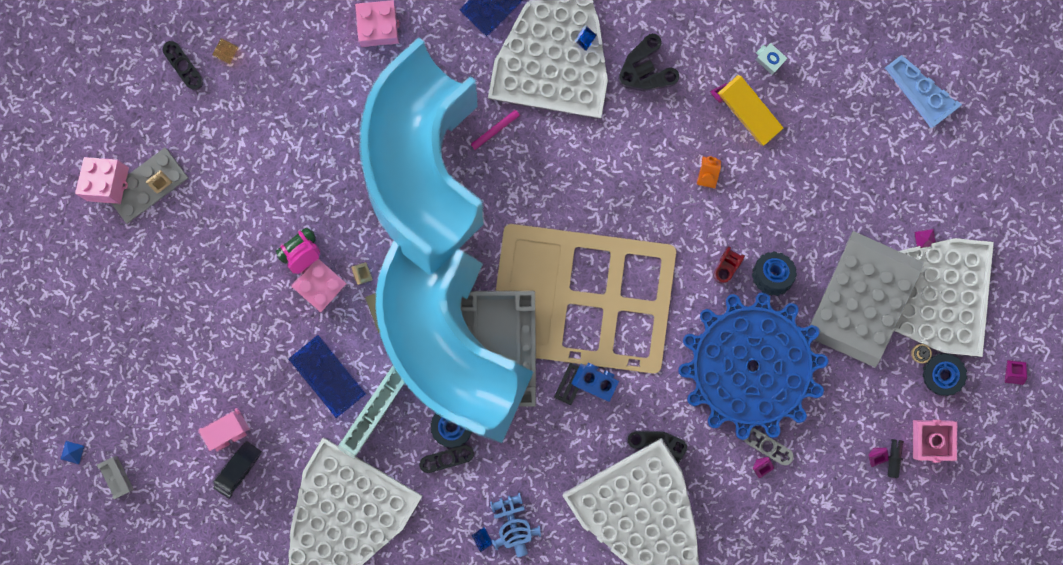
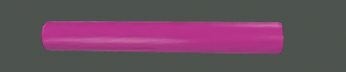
(495, 129)

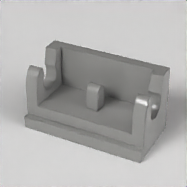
(115, 477)

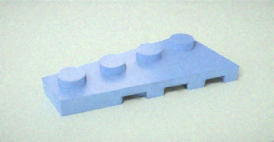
(922, 92)

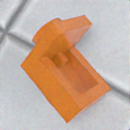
(709, 172)

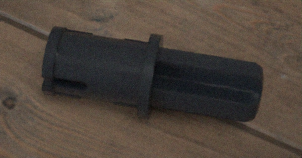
(895, 458)

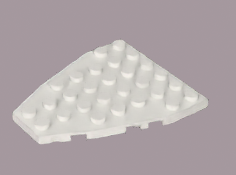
(544, 63)
(949, 297)
(640, 509)
(346, 510)

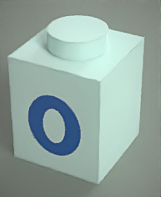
(770, 58)

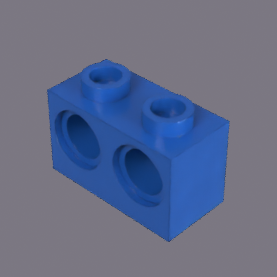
(594, 384)

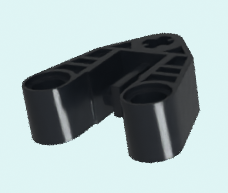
(653, 82)
(651, 436)
(236, 469)

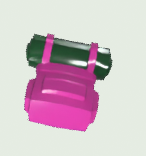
(299, 251)

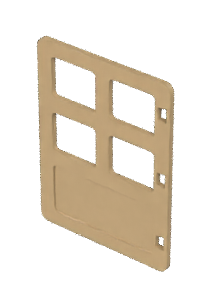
(543, 262)

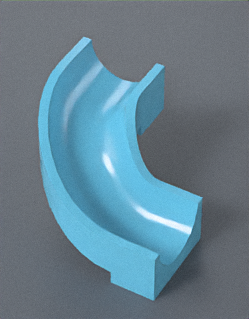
(403, 160)
(436, 350)

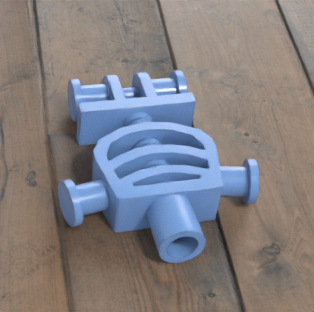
(518, 543)

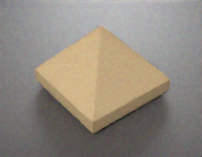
(159, 181)
(361, 273)

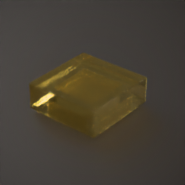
(225, 51)

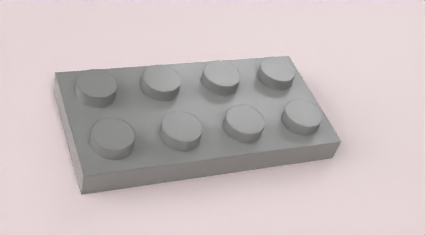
(139, 194)

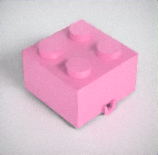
(377, 23)
(102, 180)
(318, 285)
(223, 430)
(935, 440)

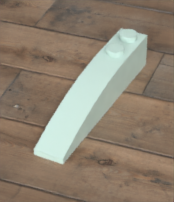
(371, 414)

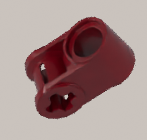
(728, 264)

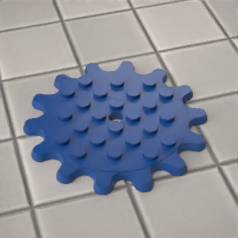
(758, 395)

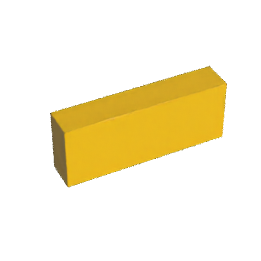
(750, 110)

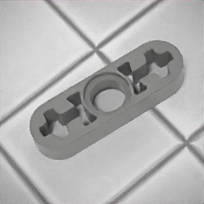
(777, 458)

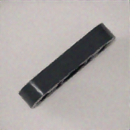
(179, 51)
(462, 460)

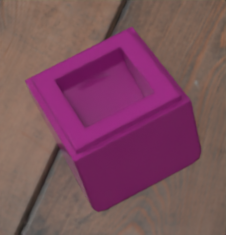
(1016, 372)

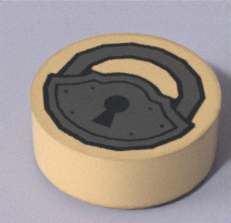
(921, 353)

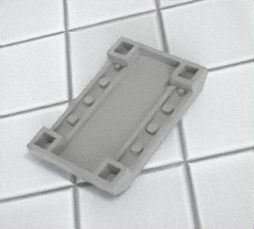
(865, 298)
(505, 327)

